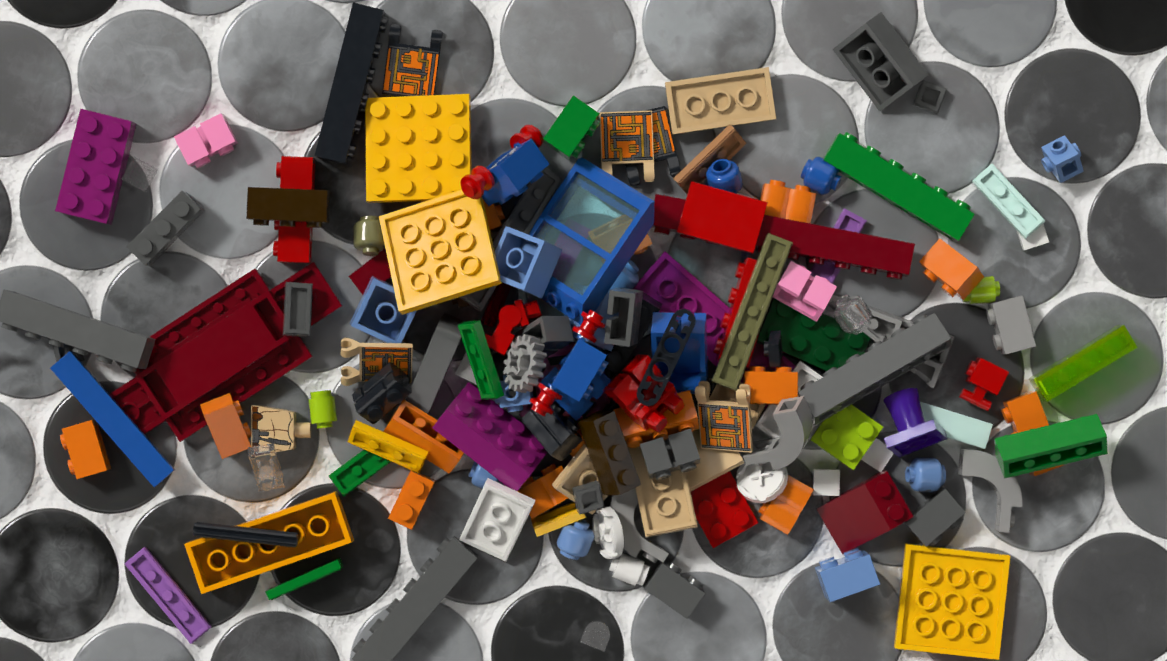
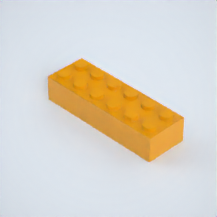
(320, 528)

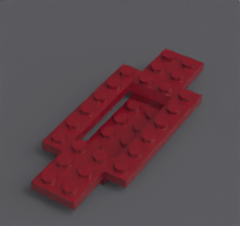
(216, 344)

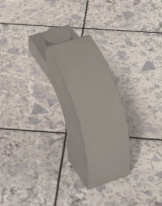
(795, 426)
(1007, 490)
(633, 541)

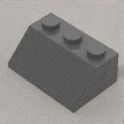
(880, 61)

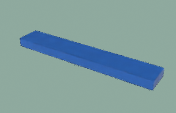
(112, 418)

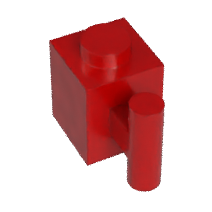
(985, 377)

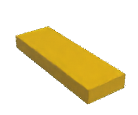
(387, 446)

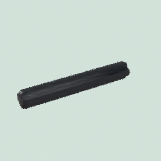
(245, 534)

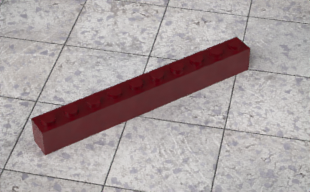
(811, 241)

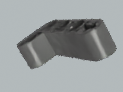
(435, 363)

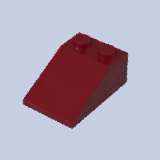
(864, 512)

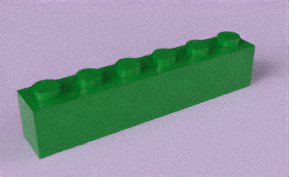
(898, 187)

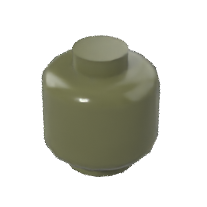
(368, 235)

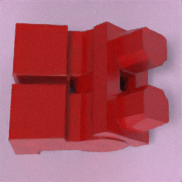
(510, 318)
(624, 392)

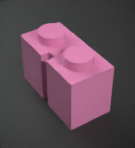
(209, 139)
(803, 291)

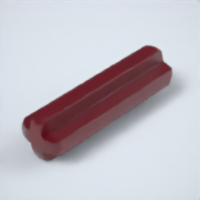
(495, 304)

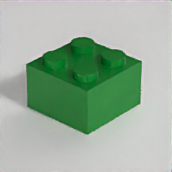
(571, 128)

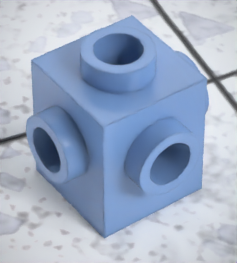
(1062, 159)
(511, 403)

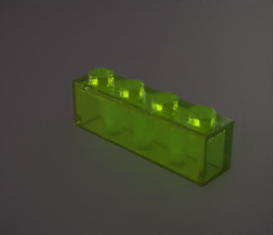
(1082, 363)

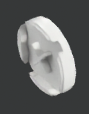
(761, 482)
(608, 532)

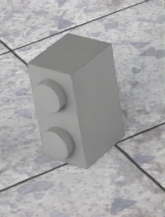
(1010, 325)

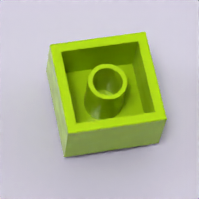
(847, 435)

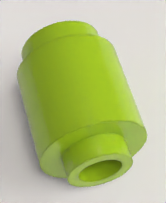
(984, 292)
(322, 409)

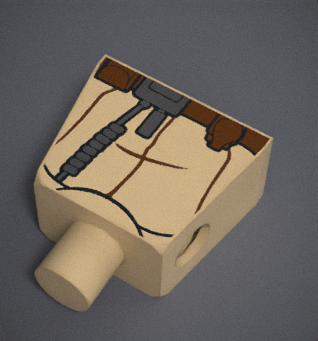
(276, 427)

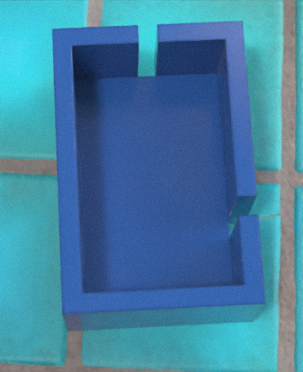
(693, 361)

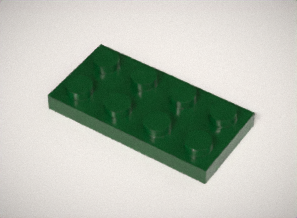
(813, 343)

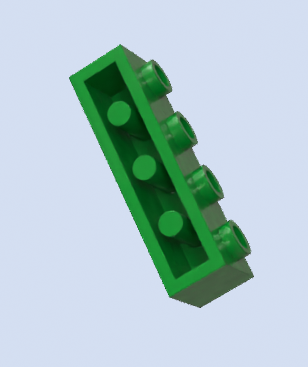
(1053, 444)

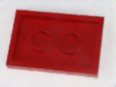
(722, 217)

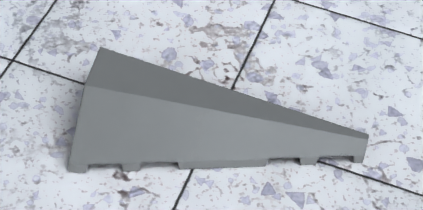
(885, 324)

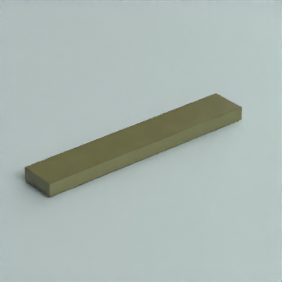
(752, 312)

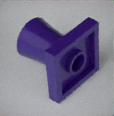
(911, 426)

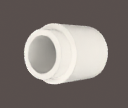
(629, 569)

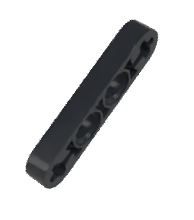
(668, 358)

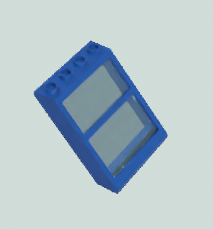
(598, 228)

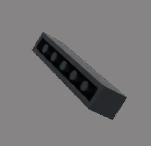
(350, 83)

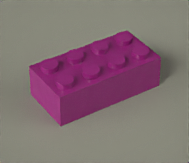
(96, 166)
(491, 437)

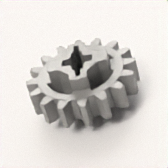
(524, 363)

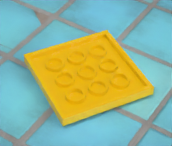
(417, 146)
(439, 251)
(952, 601)

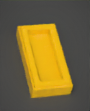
(556, 519)

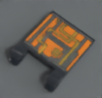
(411, 68)
(662, 145)

